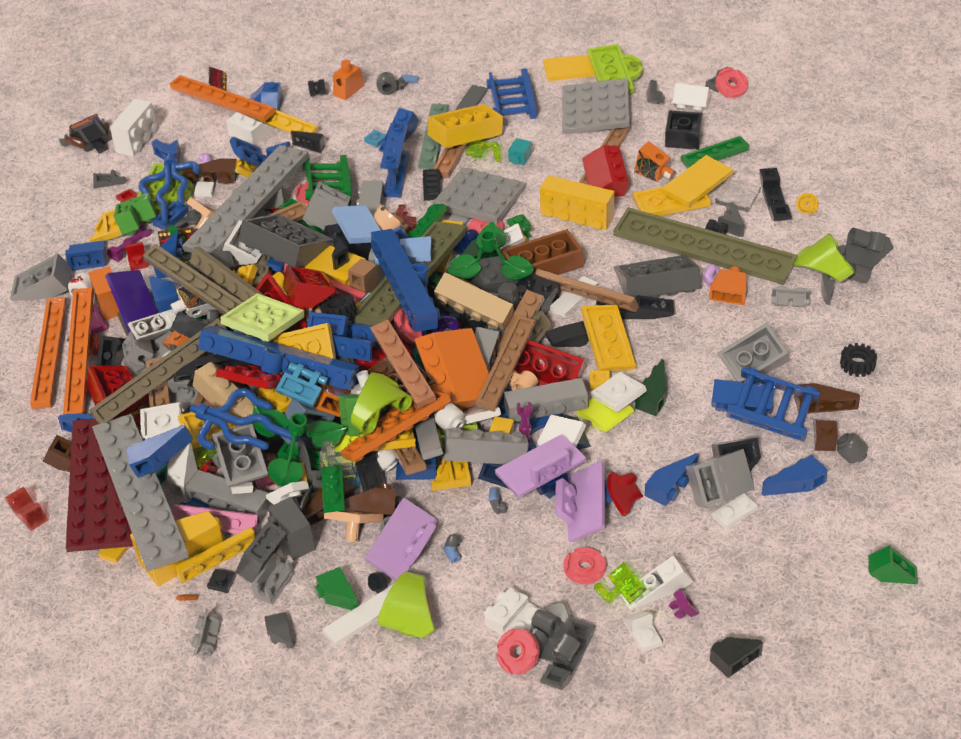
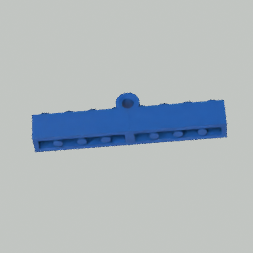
(406, 279)
(275, 357)

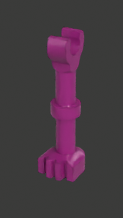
(117, 252)
(525, 426)

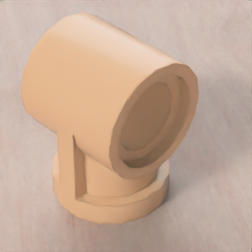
(523, 380)

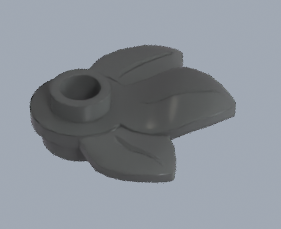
(192, 217)

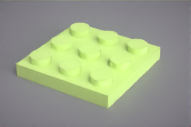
(262, 317)

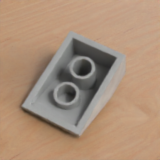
(42, 280)
(757, 350)
(240, 462)

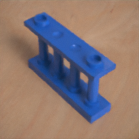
(525, 89)
(395, 160)
(356, 343)
(777, 423)

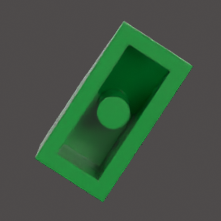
(892, 567)
(335, 589)

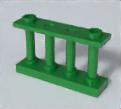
(342, 175)

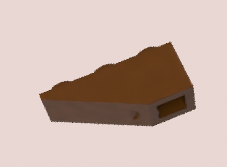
(222, 167)

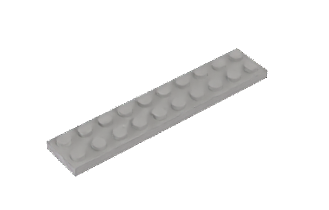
(247, 199)
(140, 497)

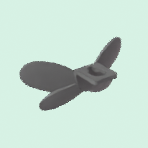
(311, 475)

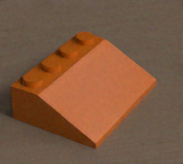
(454, 364)

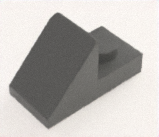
(733, 219)

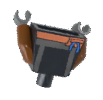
(88, 134)

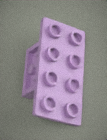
(540, 465)
(582, 501)
(401, 539)

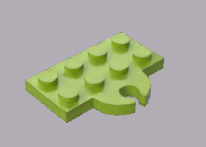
(611, 64)
(171, 195)

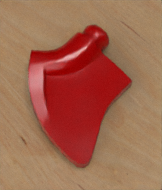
(623, 491)

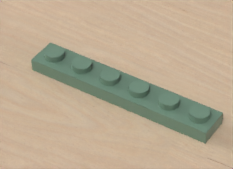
(431, 148)

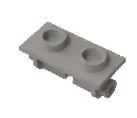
(782, 295)
(202, 641)

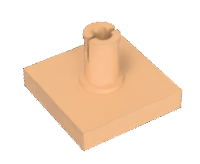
(205, 211)
(353, 519)

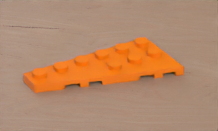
(390, 425)

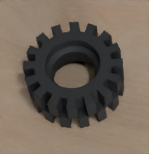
(340, 305)
(861, 352)

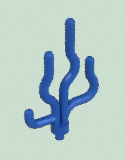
(171, 167)
(217, 416)

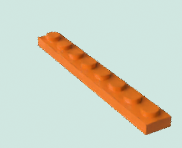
(222, 98)
(78, 351)
(48, 353)

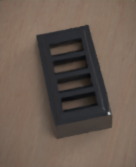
(316, 140)
(431, 184)

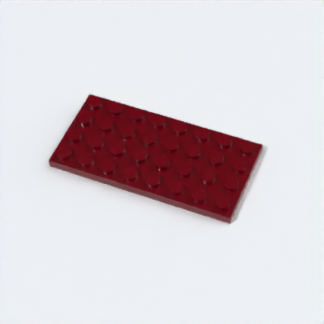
(94, 508)

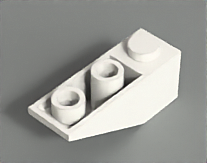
(153, 326)
(181, 470)
(662, 582)

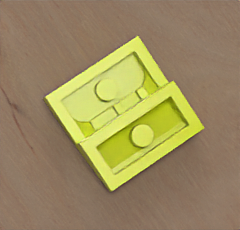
(602, 416)

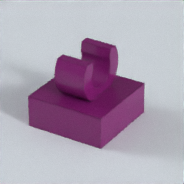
(684, 604)

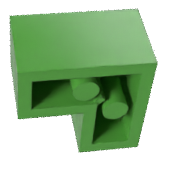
(133, 212)

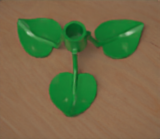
(490, 239)
(284, 471)

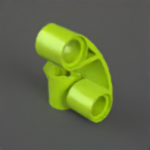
(825, 258)
(375, 394)
(407, 607)

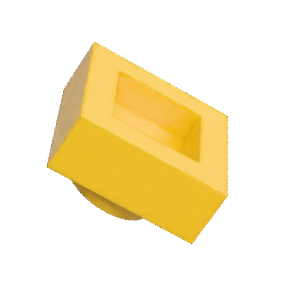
(598, 377)

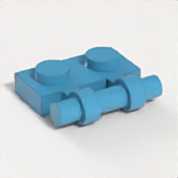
(301, 390)

